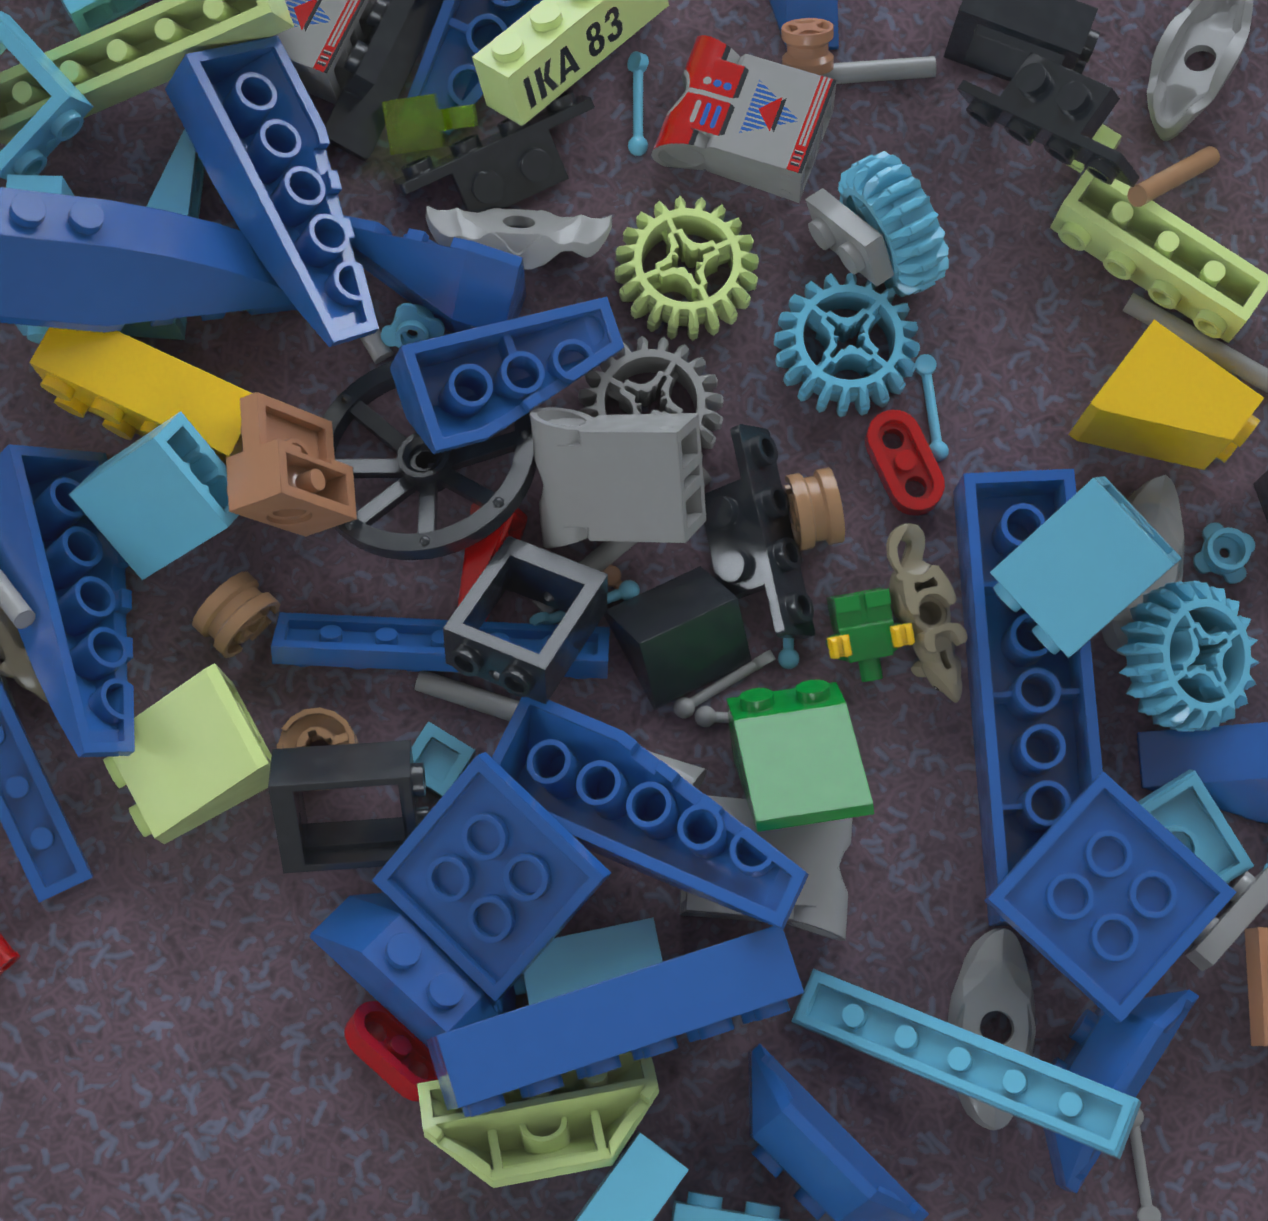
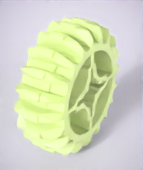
(723, 247)

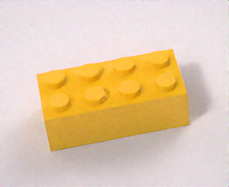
(137, 387)

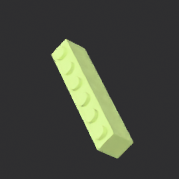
(138, 53)

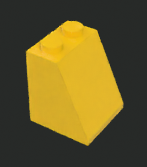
(1170, 405)

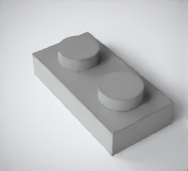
(849, 236)
(1223, 931)

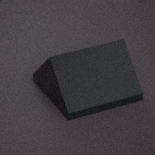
(681, 635)

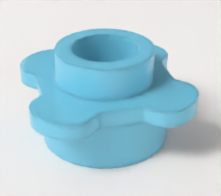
(415, 318)
(1237, 544)

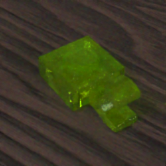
(419, 123)

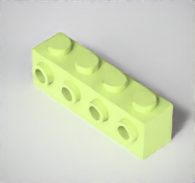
(1161, 255)

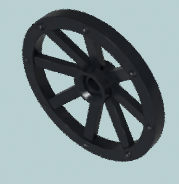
(410, 467)

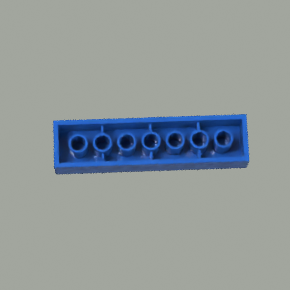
(1028, 706)

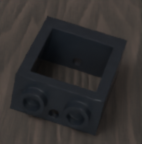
(1002, 33)
(545, 579)
(343, 843)

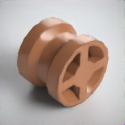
(808, 45)

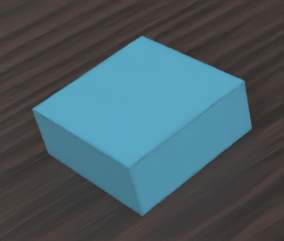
(442, 757)

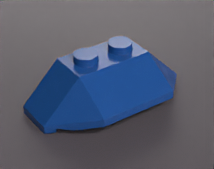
(404, 967)
(1118, 1058)
(817, 1152)

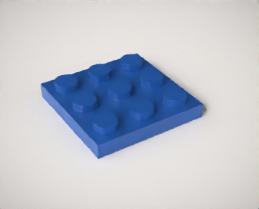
(491, 876)
(1110, 897)

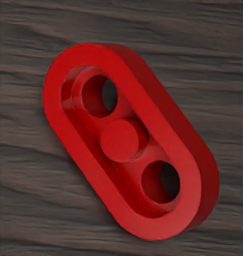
(907, 463)
(389, 1049)

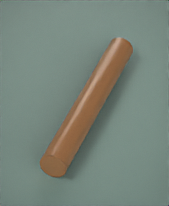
(1173, 176)

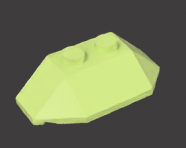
(548, 1133)

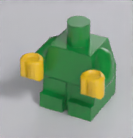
(865, 630)

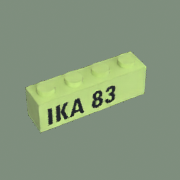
(554, 49)

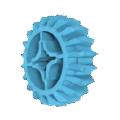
(897, 207)
(860, 358)
(1188, 656)

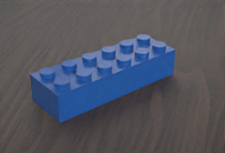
(616, 1016)

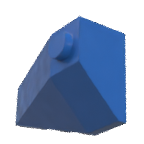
(489, 376)
(1226, 758)

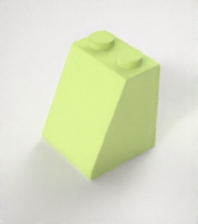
(192, 757)

